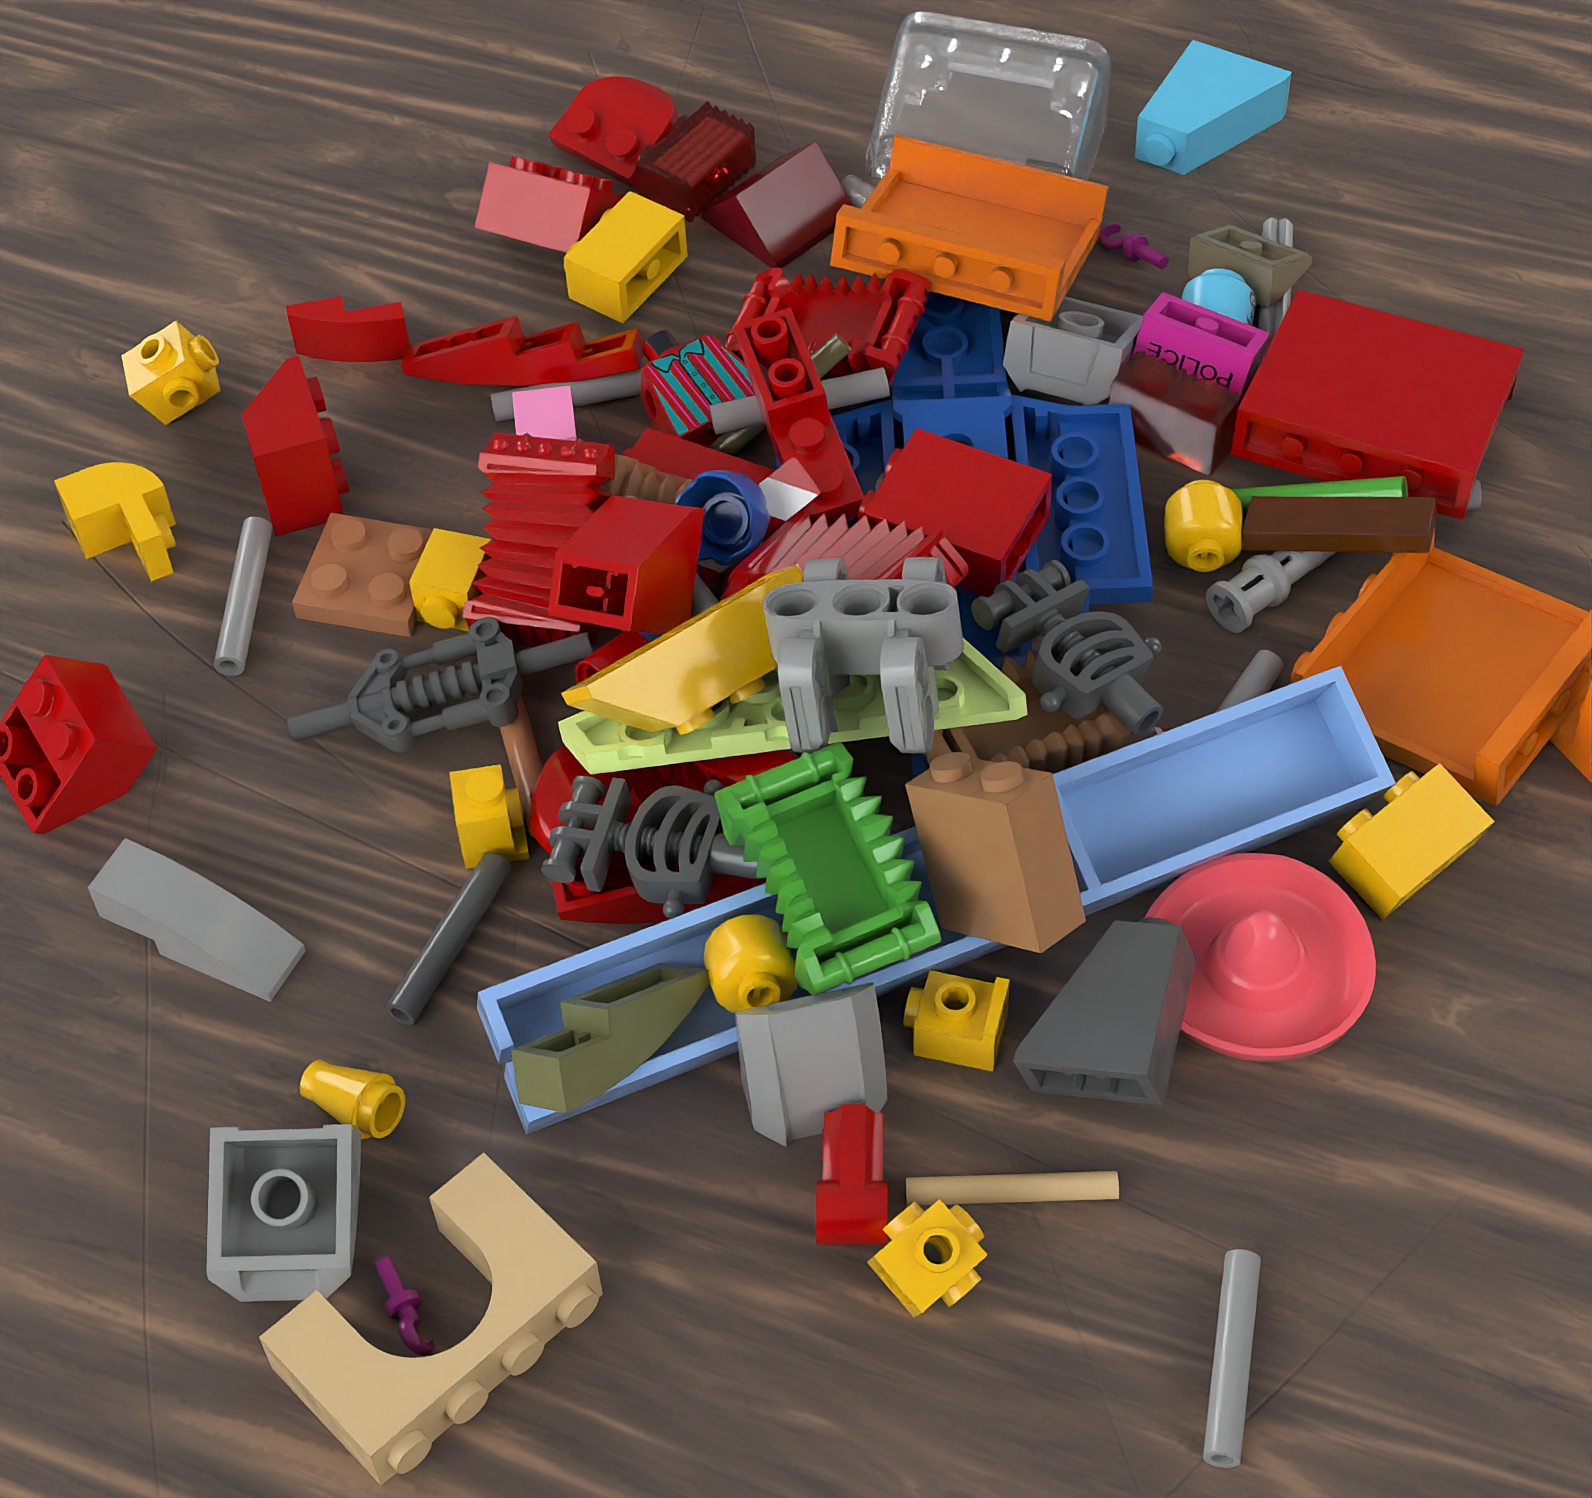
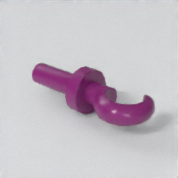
(1134, 246)
(403, 1306)

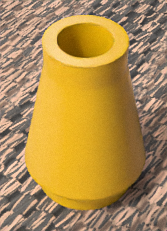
(355, 1097)

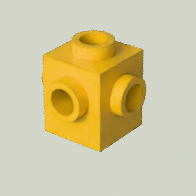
(171, 372)
(908, 1271)

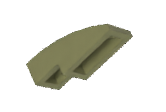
(605, 1036)

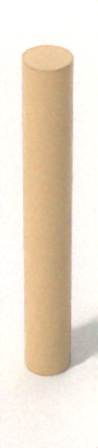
(1013, 1188)

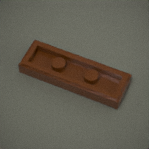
(1340, 524)

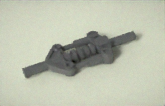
(385, 692)

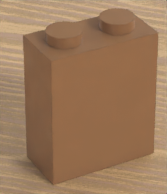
(996, 851)

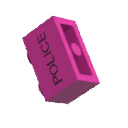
(1202, 342)

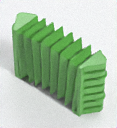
(831, 865)

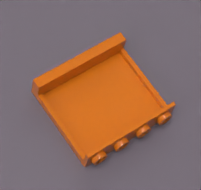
(973, 227)
(1458, 667)

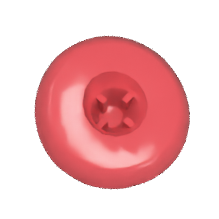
(1276, 956)

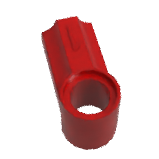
(852, 1189)

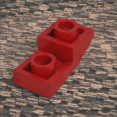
(361, 335)

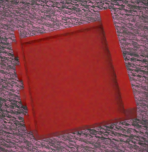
(1376, 398)

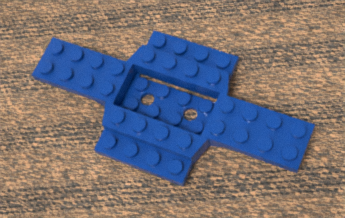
(959, 390)

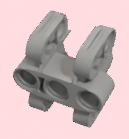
(863, 627)

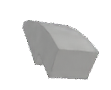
(194, 920)

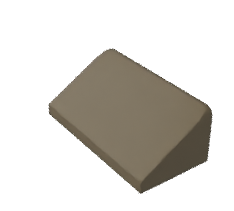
(1263, 263)

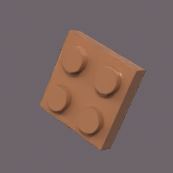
(362, 575)

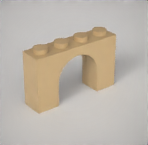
(396, 1406)

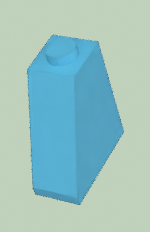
(1209, 107)

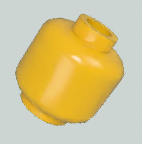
(1203, 523)
(749, 963)

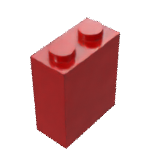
(980, 500)

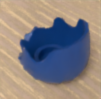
(733, 514)

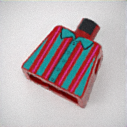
(686, 380)

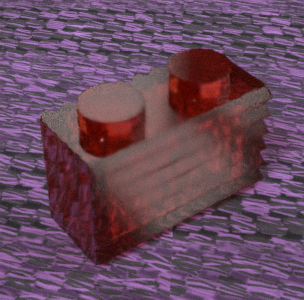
(696, 160)
(1177, 412)

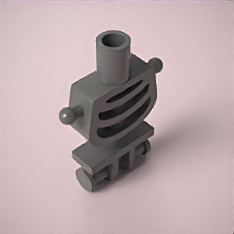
(1094, 644)
(668, 826)

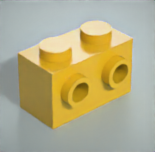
(625, 256)
(1409, 840)

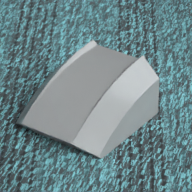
(1073, 353)
(810, 1060)
(282, 1210)

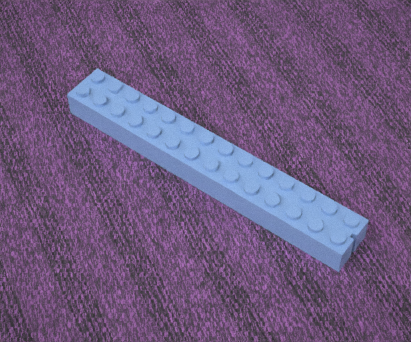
(1129, 827)

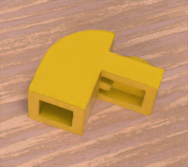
(120, 506)

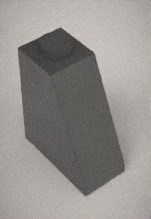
(1115, 1018)

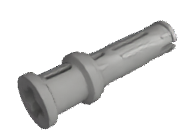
(1261, 584)

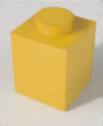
(446, 576)

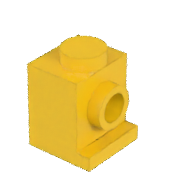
(488, 815)
(958, 1019)

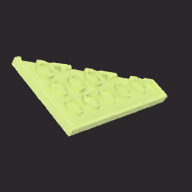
(967, 696)

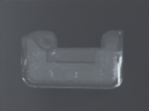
(994, 94)

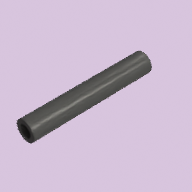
(448, 939)

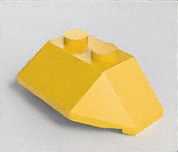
(690, 666)

